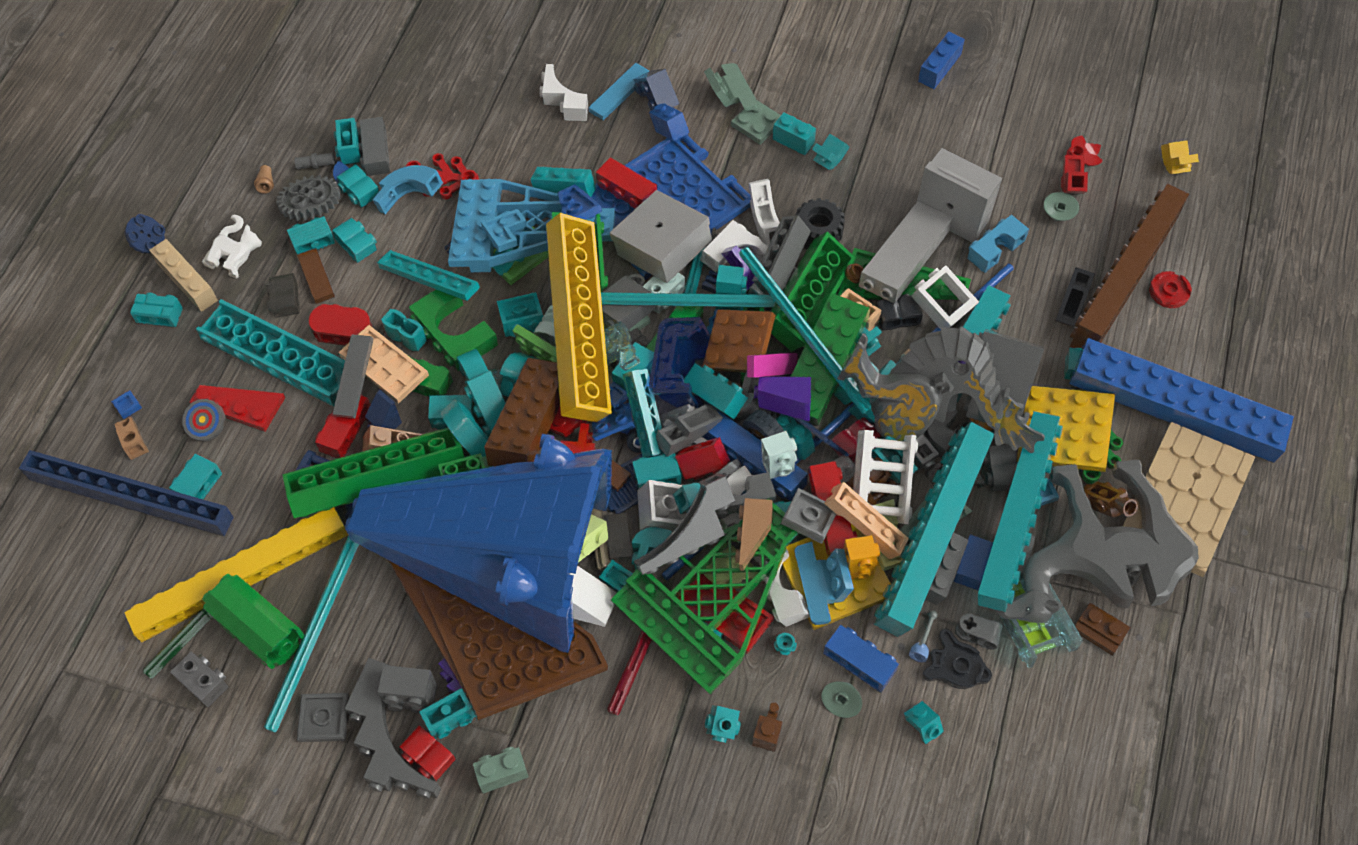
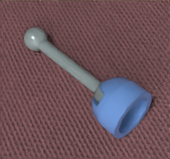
(919, 651)

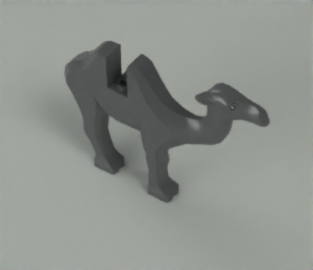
(1108, 555)

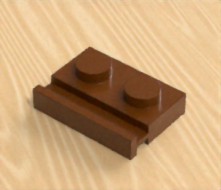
(1101, 629)

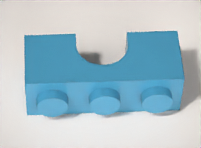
(1008, 232)

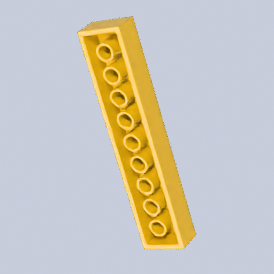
(578, 319)

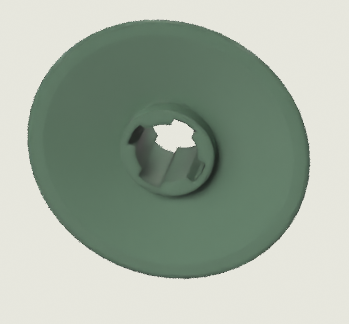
(1059, 200)
(838, 705)

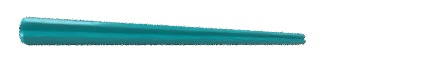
(682, 299)
(804, 329)
(311, 636)

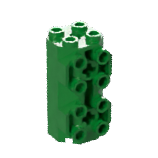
(252, 621)

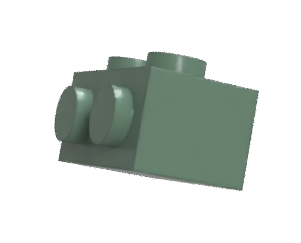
(500, 769)

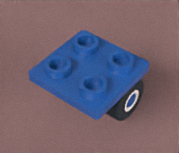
(621, 421)

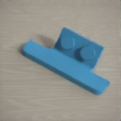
(823, 581)

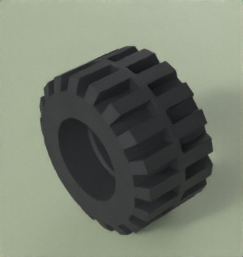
(824, 213)

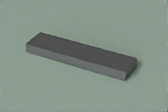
(353, 376)

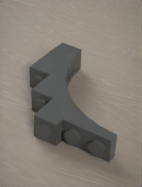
(374, 738)

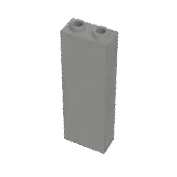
(905, 252)

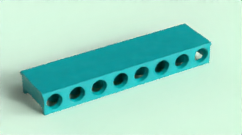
(274, 351)

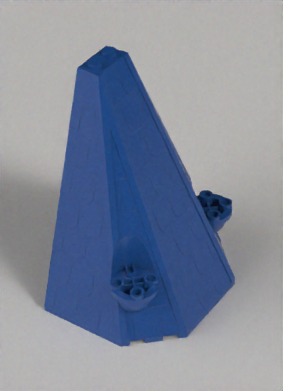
(495, 533)

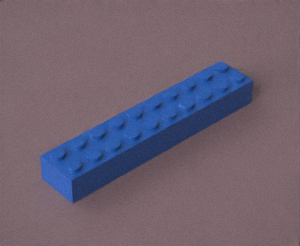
(1183, 400)

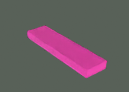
(771, 364)

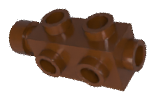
(1110, 500)

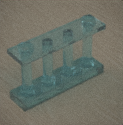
(1060, 620)

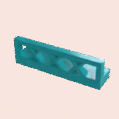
(641, 411)

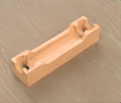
(867, 520)

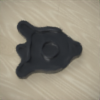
(957, 664)

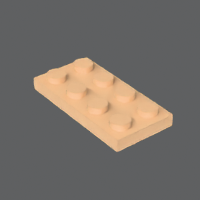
(390, 367)

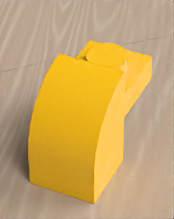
(1177, 157)

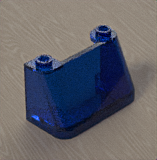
(676, 349)

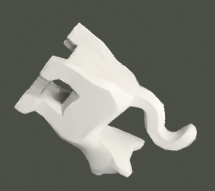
(232, 251)

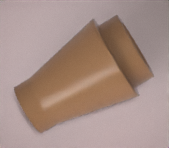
(264, 180)

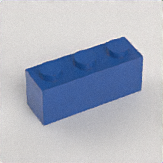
(941, 60)
(861, 658)

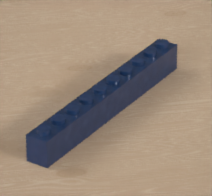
(127, 493)

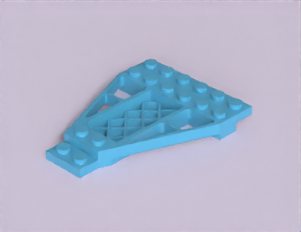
(481, 201)

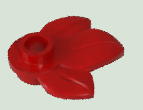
(1089, 150)

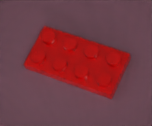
(734, 627)

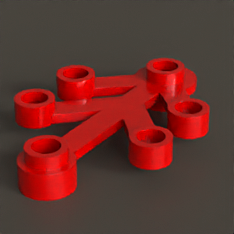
(447, 174)

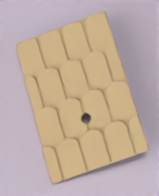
(1198, 485)

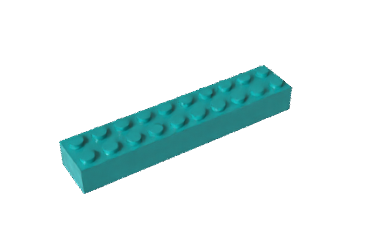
(934, 530)

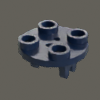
(148, 227)

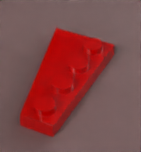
(243, 406)

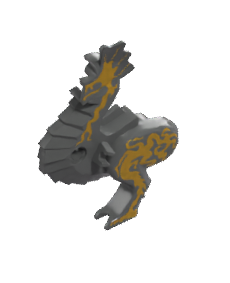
(928, 383)

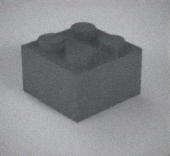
(407, 688)

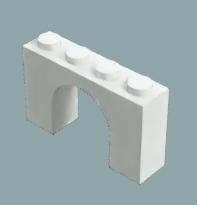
(734, 235)

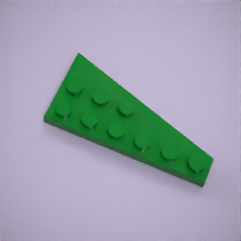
(937, 290)

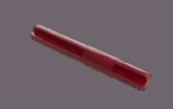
(629, 674)

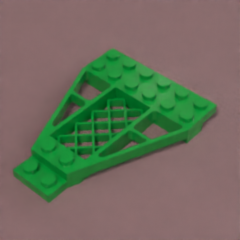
(684, 634)

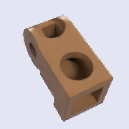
(131, 438)

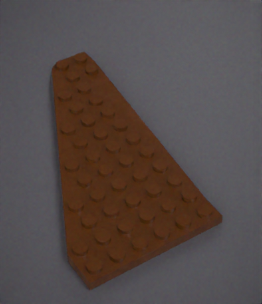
(492, 658)

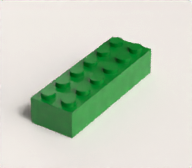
(810, 286)
(839, 331)

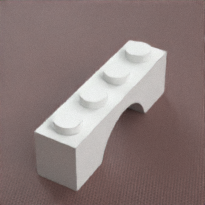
(788, 604)

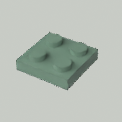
(756, 123)

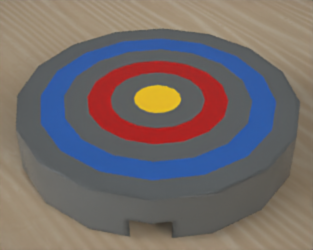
(203, 420)

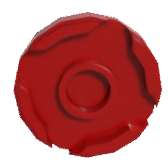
(1170, 289)

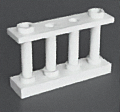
(865, 464)

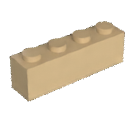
(183, 275)

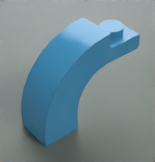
(406, 180)

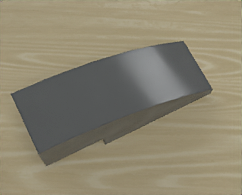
(687, 429)

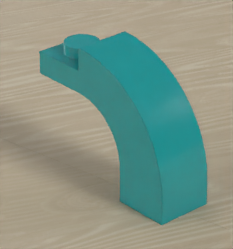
(464, 427)

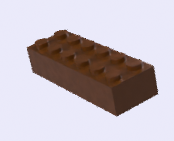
(525, 415)

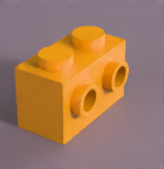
(861, 556)

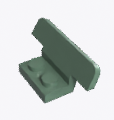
(731, 87)

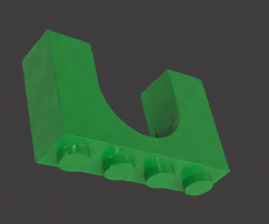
(432, 310)

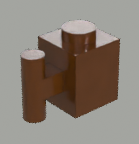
(768, 729)

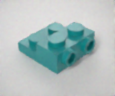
(520, 310)

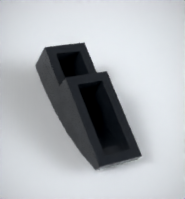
(1075, 297)

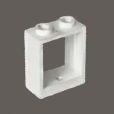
(933, 310)

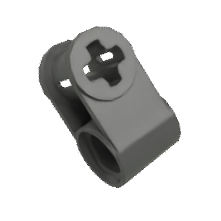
(981, 631)

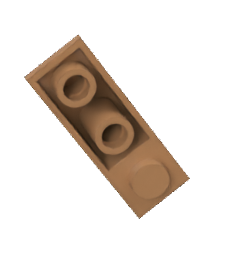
(381, 436)
(755, 527)

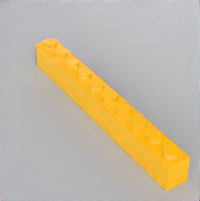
(250, 564)

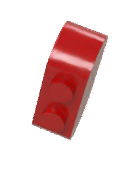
(337, 323)

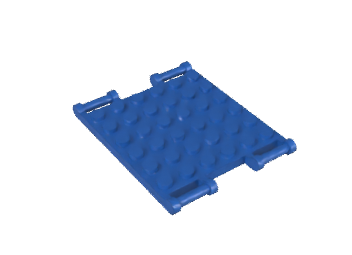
(685, 179)

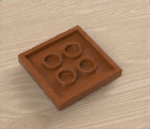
(737, 336)

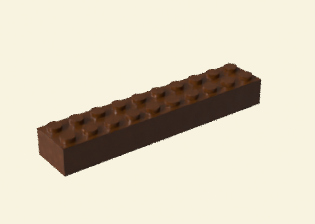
(1129, 267)

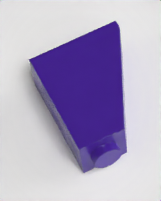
(785, 395)

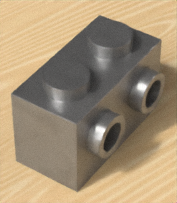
(200, 679)

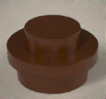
(853, 272)

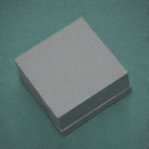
(961, 192)
(661, 236)

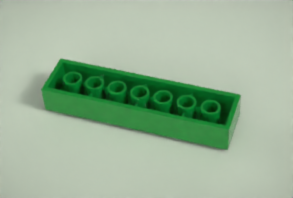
(342, 479)

